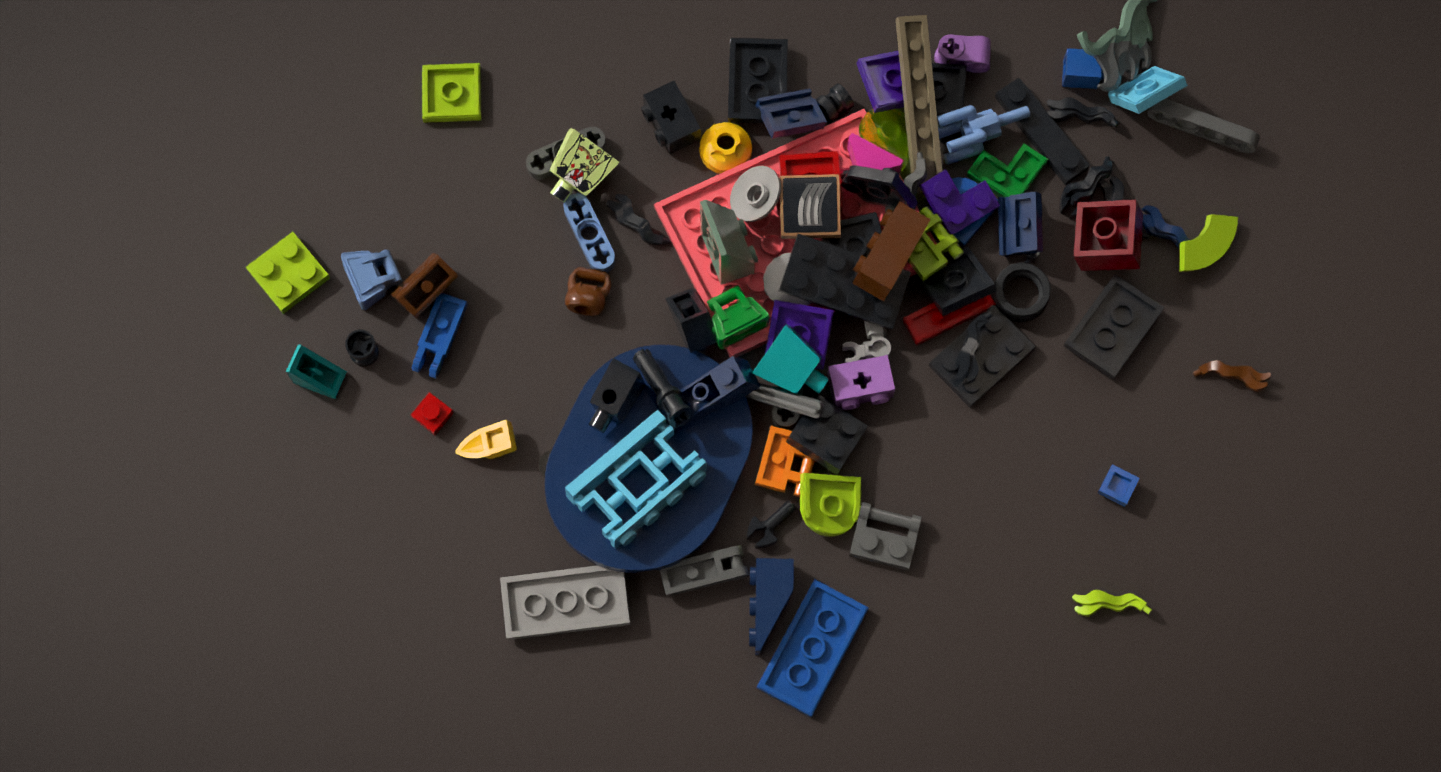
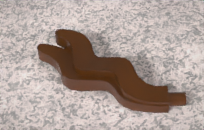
(1250, 377)

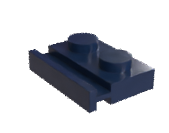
(791, 113)
(1020, 224)

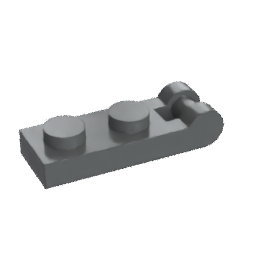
(703, 571)

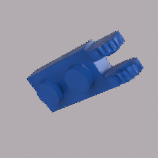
(439, 332)

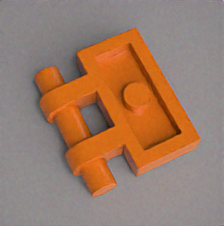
(777, 463)

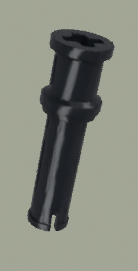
(667, 396)

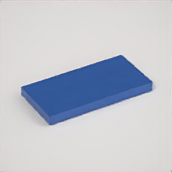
(812, 648)

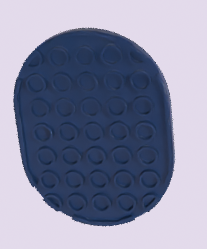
(718, 438)

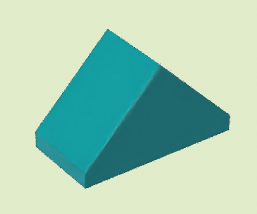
(315, 372)

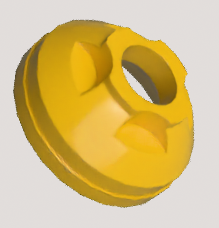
(719, 159)

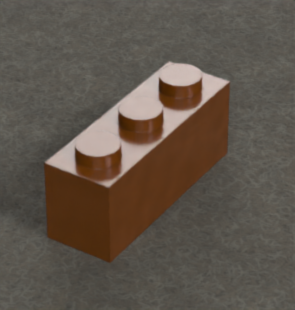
(889, 250)

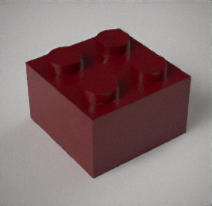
(1108, 235)

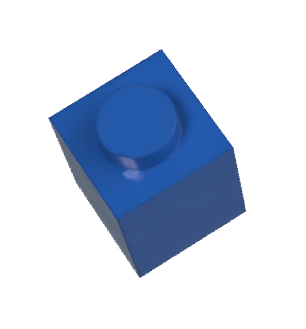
(1080, 70)

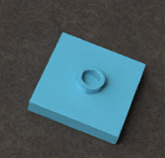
(1147, 89)

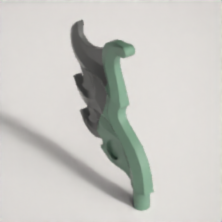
(1123, 47)

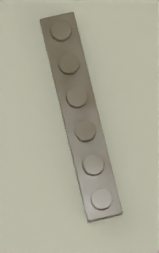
(918, 93)

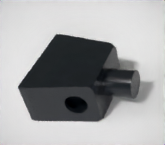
(618, 383)

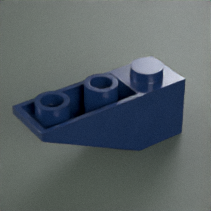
(720, 387)
(773, 591)

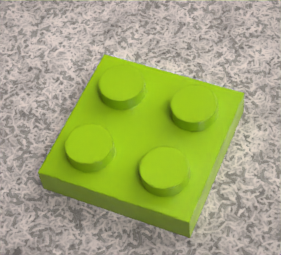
(288, 272)

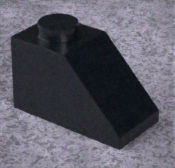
(692, 320)

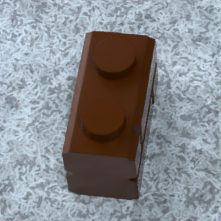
(424, 285)

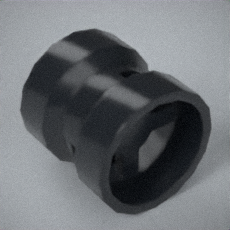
(835, 102)
(360, 341)

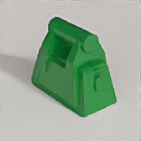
(738, 319)

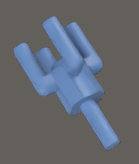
(974, 129)

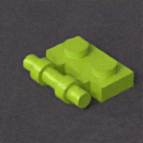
(927, 256)

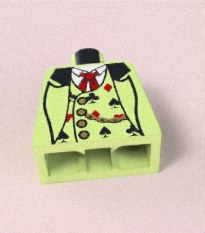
(579, 166)

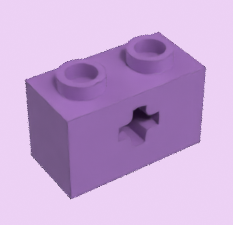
(874, 374)

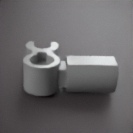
(876, 347)

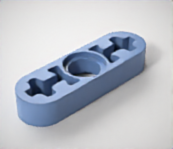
(587, 212)

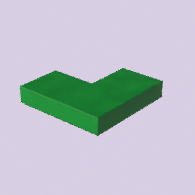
(1011, 178)

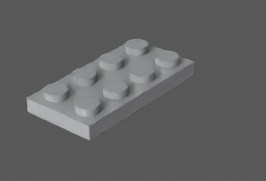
(563, 601)

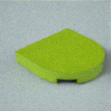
(830, 502)

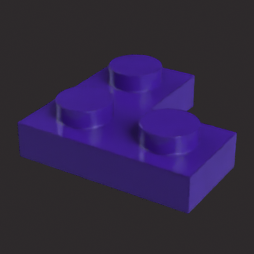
(955, 208)

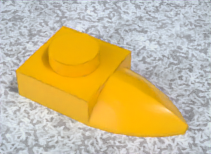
(489, 441)

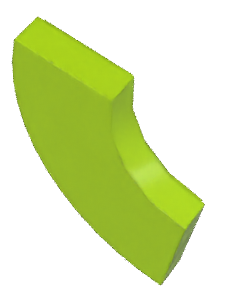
(1210, 243)

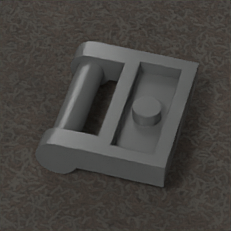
(882, 545)

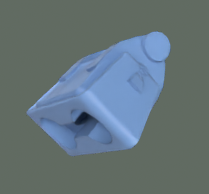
(365, 277)

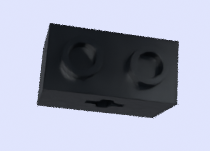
(670, 102)

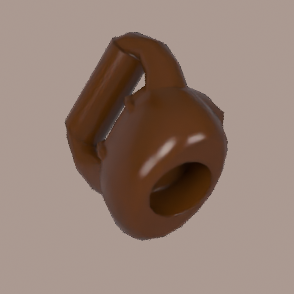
(587, 298)

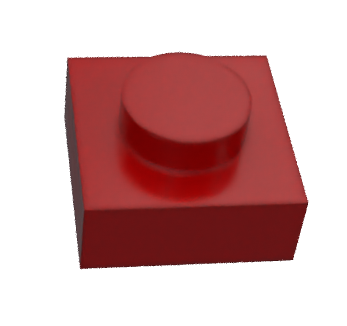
(432, 413)

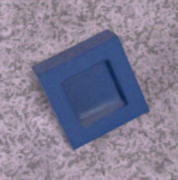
(1118, 485)

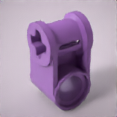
(965, 50)

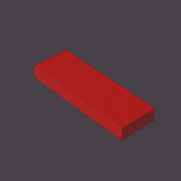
(930, 323)

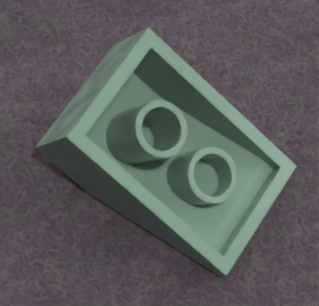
(726, 242)

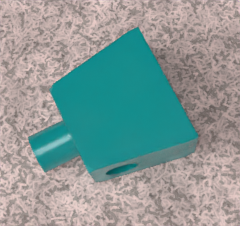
(791, 363)

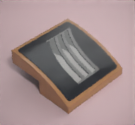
(810, 206)

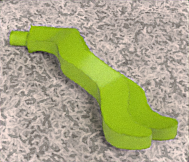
(1099, 599)

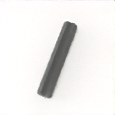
(787, 400)

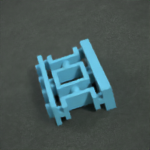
(620, 462)

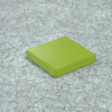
(451, 92)

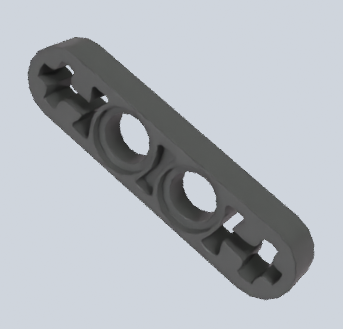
(1204, 126)

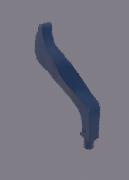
(1159, 228)

